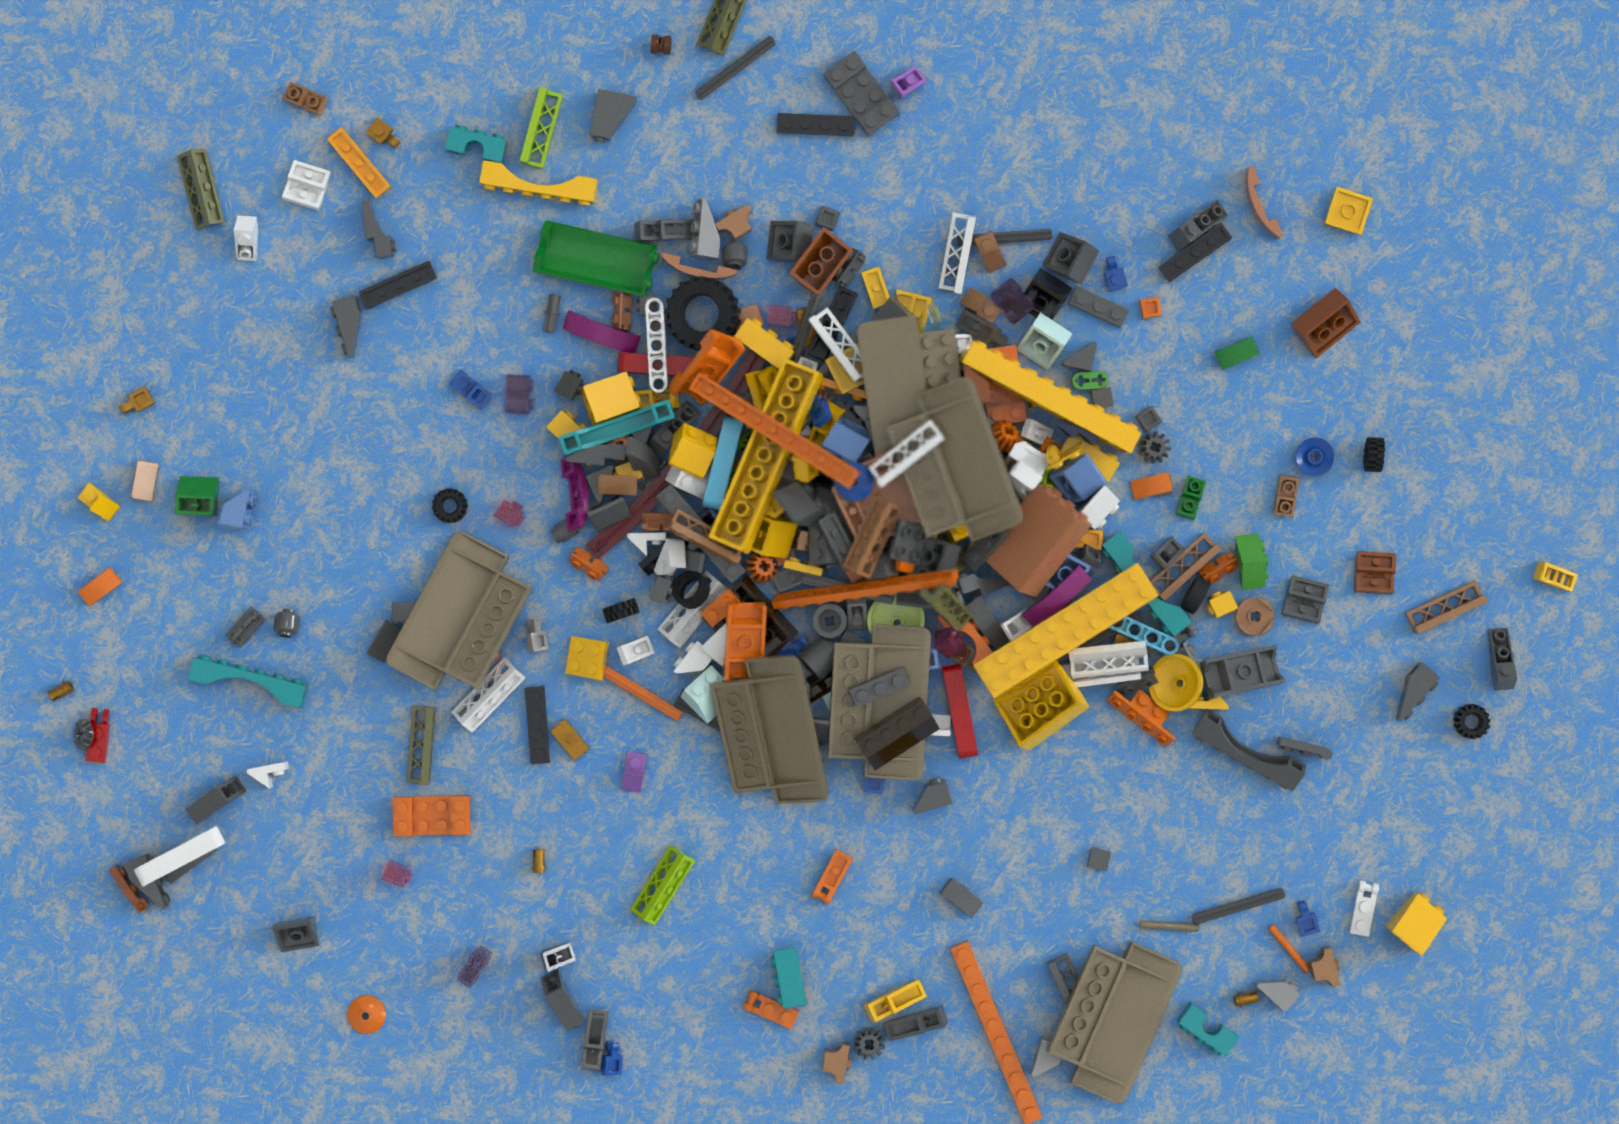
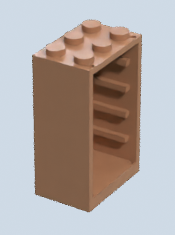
(1040, 541)

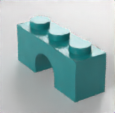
(460, 139)
(1192, 1021)

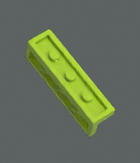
(534, 126)
(665, 887)

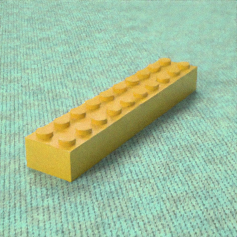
(1048, 397)
(764, 459)
(1065, 631)

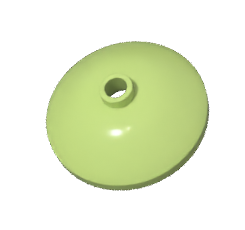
(888, 614)

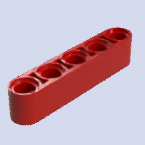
(639, 364)
(959, 711)

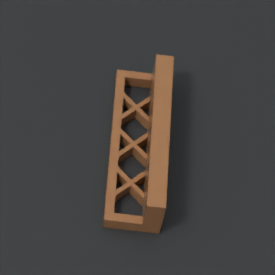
(869, 536)
(701, 541)
(1190, 571)
(1448, 614)

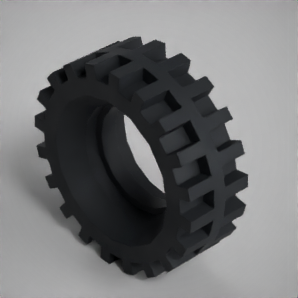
(695, 287)

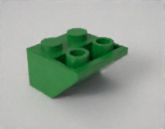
(197, 496)

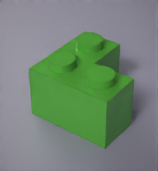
(1251, 561)

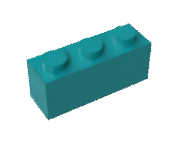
(789, 978)

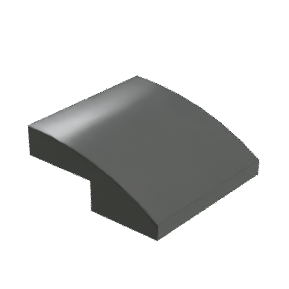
(1305, 599)

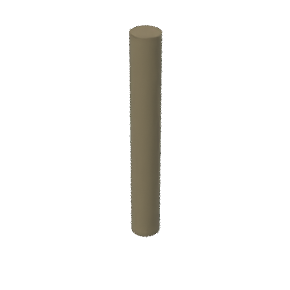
(1168, 926)

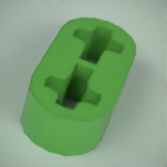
(1089, 385)

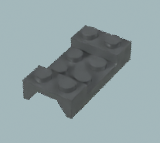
(861, 93)
(1241, 672)

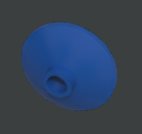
(1324, 454)
(864, 485)

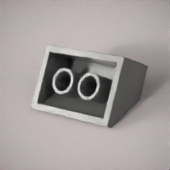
(936, 556)

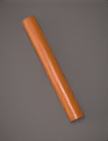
(1289, 948)

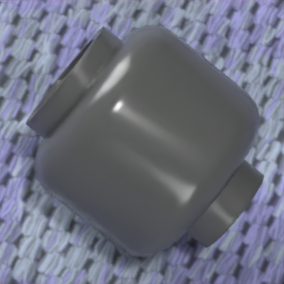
(735, 255)
(286, 623)

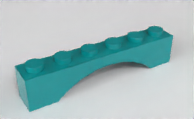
(617, 427)
(1171, 616)
(286, 691)

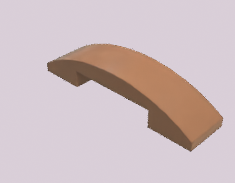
(1271, 226)
(722, 272)

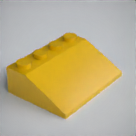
(1041, 705)

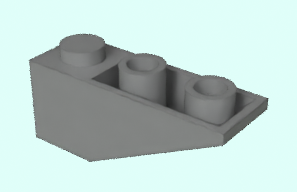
(705, 237)

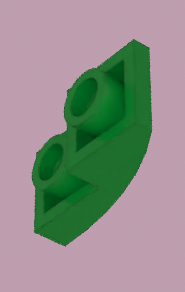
(1237, 352)
(1190, 497)

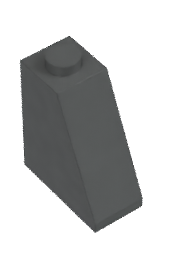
(609, 113)
(215, 799)
(561, 1000)

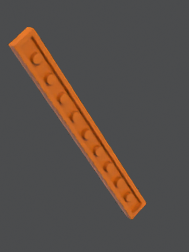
(774, 430)
(863, 589)
(996, 1032)

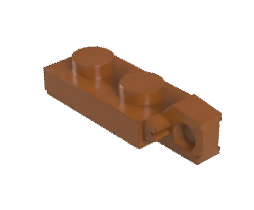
(129, 889)

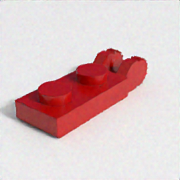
(98, 749)

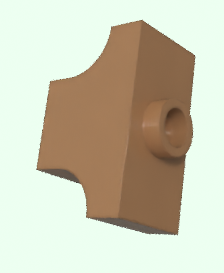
(736, 222)
(1325, 967)
(837, 1061)

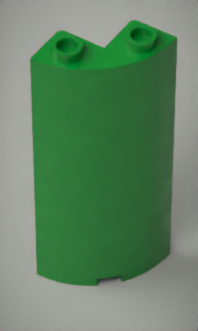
(595, 258)

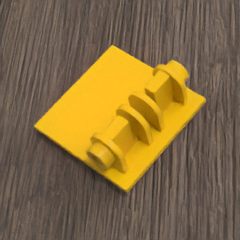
(1056, 458)

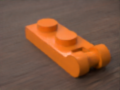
(832, 876)
(770, 1009)

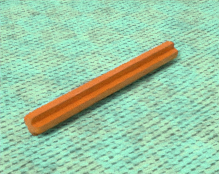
(642, 693)

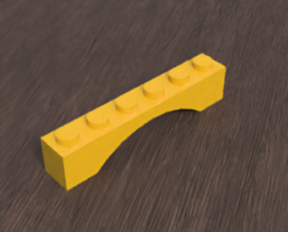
(578, 189)

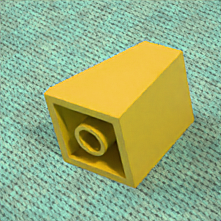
(610, 398)
(1417, 922)

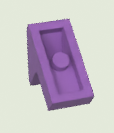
(908, 82)
(634, 771)

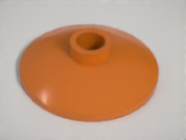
(376, 1013)

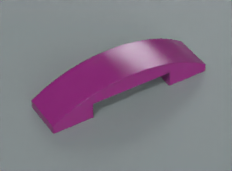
(601, 333)
(578, 494)
(1057, 597)

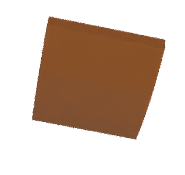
(1375, 572)

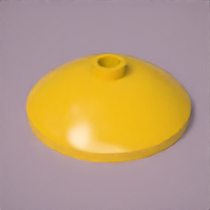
(1169, 672)

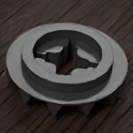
(83, 734)

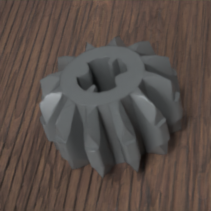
(1155, 440)
(862, 1044)

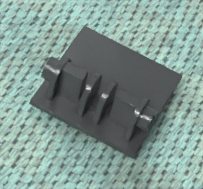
(908, 542)

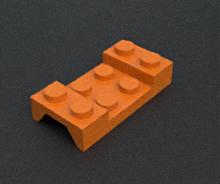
(713, 360)
(1005, 403)
(743, 636)
(431, 815)

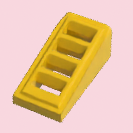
(1543, 572)

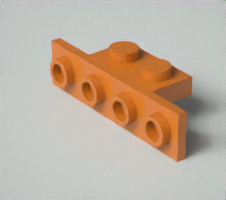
(1144, 713)

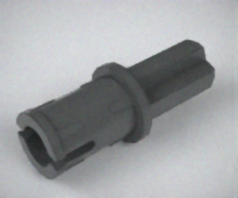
(551, 313)

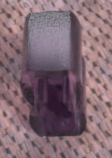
(1012, 301)
(518, 394)
(472, 970)

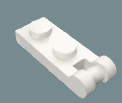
(1363, 909)

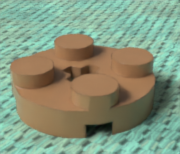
(1265, 615)

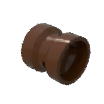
(661, 44)

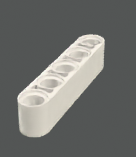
(653, 336)
(179, 856)

